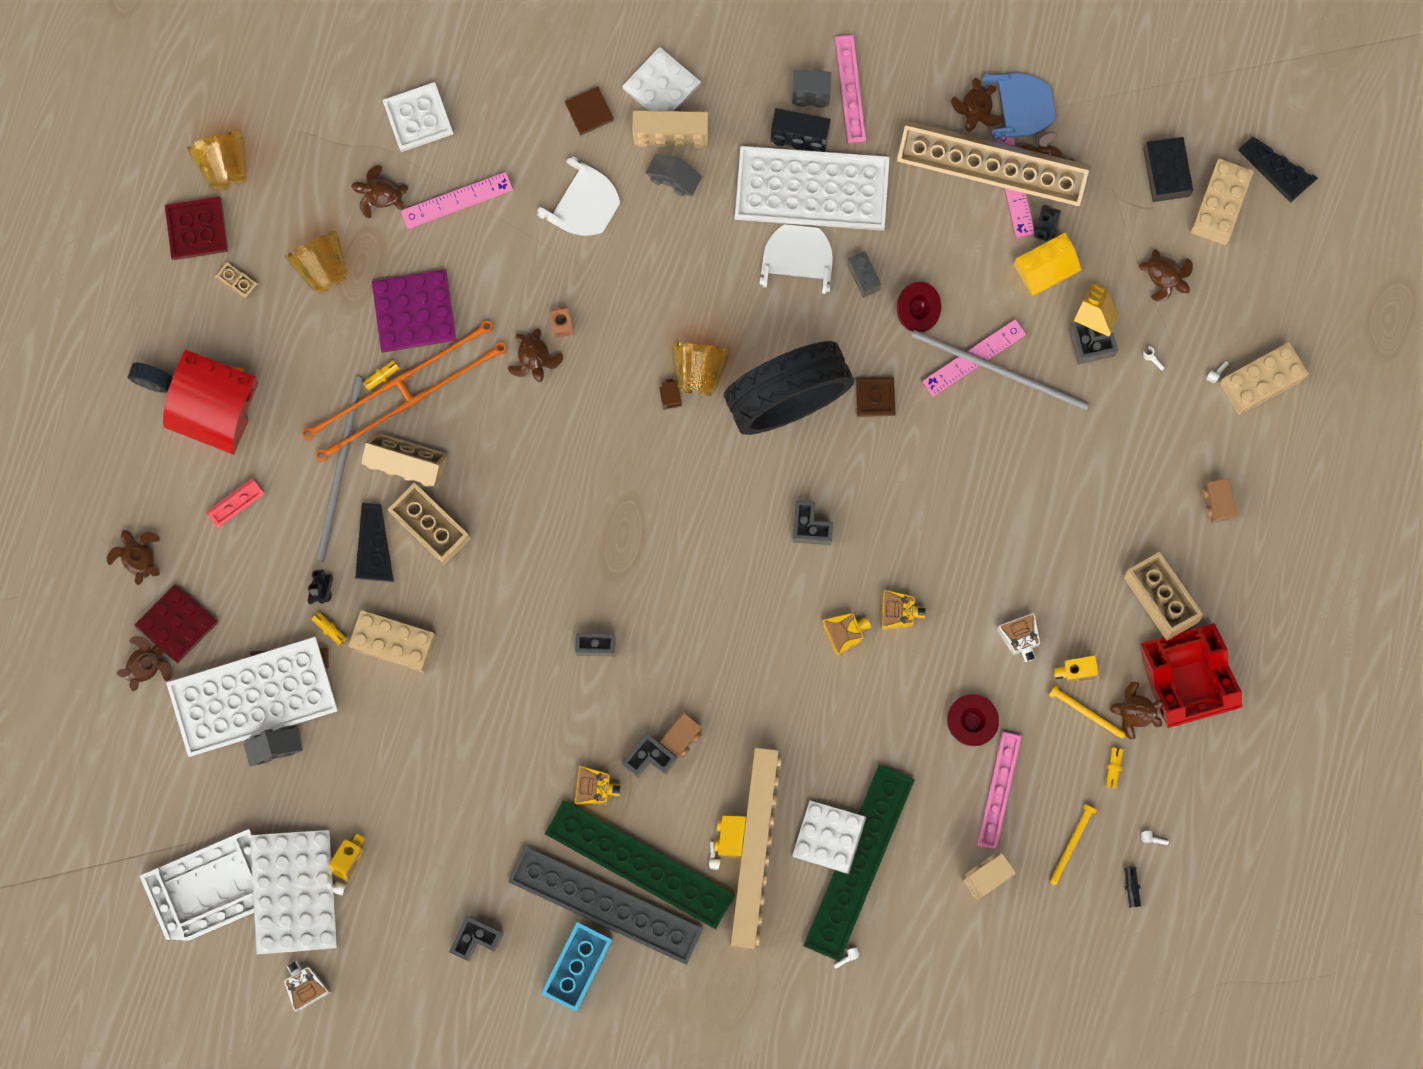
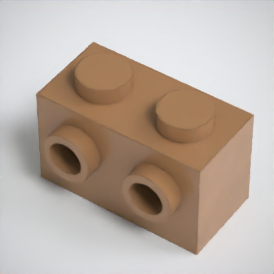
(1219, 500)
(681, 736)

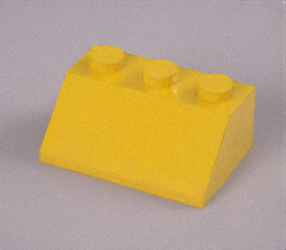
(1048, 264)
(1098, 310)

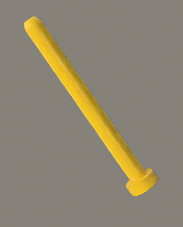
(1085, 711)
(1072, 843)

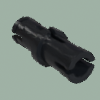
(1132, 887)

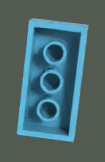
(577, 967)

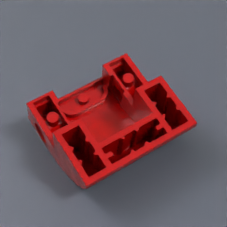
(209, 401)
(1191, 675)

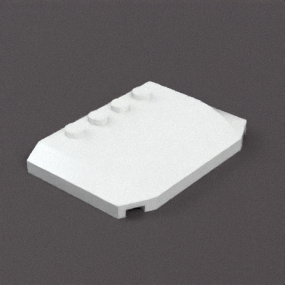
(203, 889)

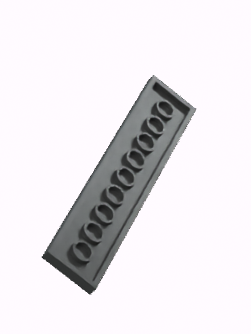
(605, 905)

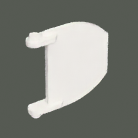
(586, 204)
(799, 253)

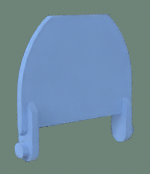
(1025, 104)

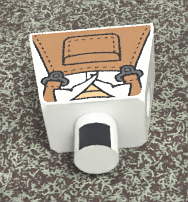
(1021, 636)
(304, 986)

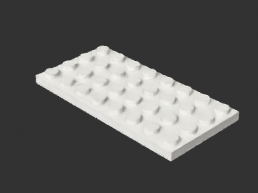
(812, 188)
(252, 696)

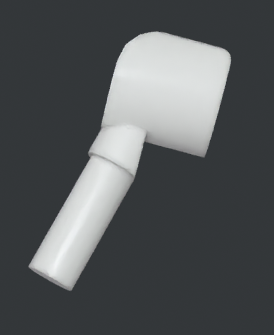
(1151, 357)
(1213, 376)
(1147, 837)
(713, 863)
(338, 888)
(852, 955)

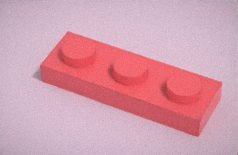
(235, 502)

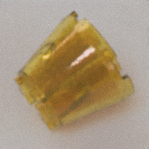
(220, 159)
(320, 262)
(698, 366)

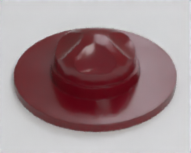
(918, 307)
(973, 720)

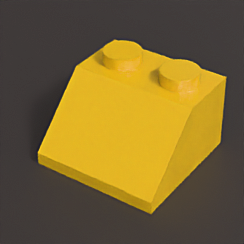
(731, 836)

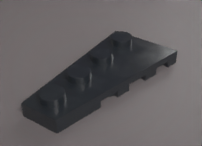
(1282, 174)
(373, 551)

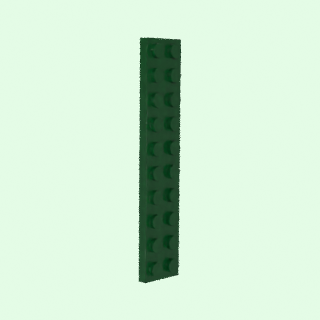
(639, 864)
(849, 891)

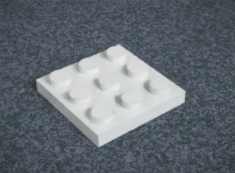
(661, 83)
(417, 117)
(829, 837)

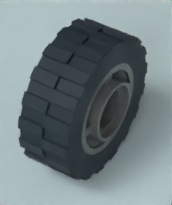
(150, 377)

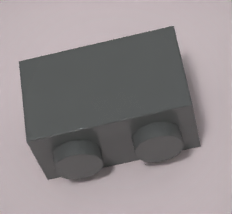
(864, 274)
(595, 644)

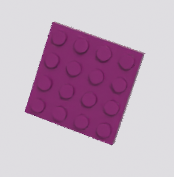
(414, 310)

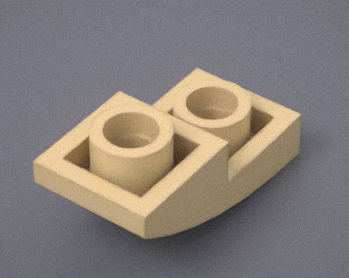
(236, 280)

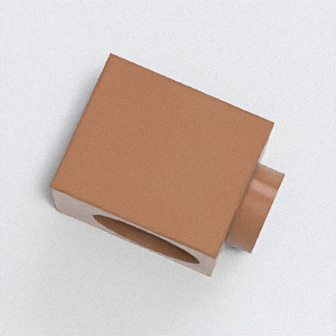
(564, 329)

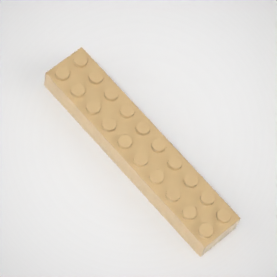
(993, 163)
(754, 849)

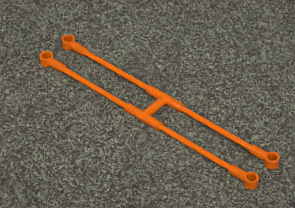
(410, 400)

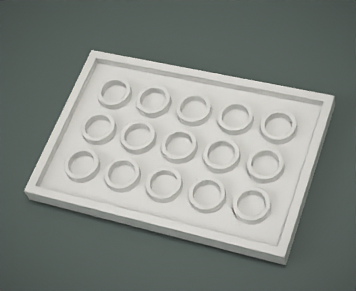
(292, 893)

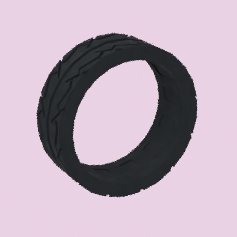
(788, 387)

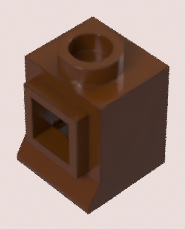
(670, 394)

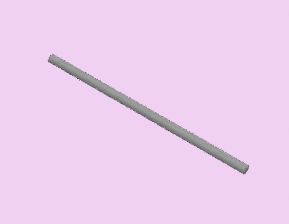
(1000, 370)
(339, 472)

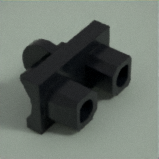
(1047, 223)
(320, 587)

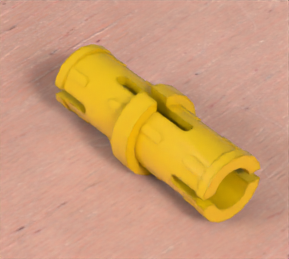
(381, 375)
(329, 629)
(1114, 768)

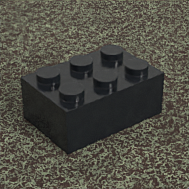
(800, 130)
(1168, 169)

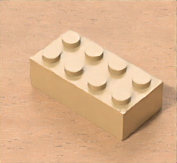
(670, 128)
(1222, 201)
(1264, 378)
(404, 459)
(429, 524)
(1163, 596)
(392, 641)
(993, 873)

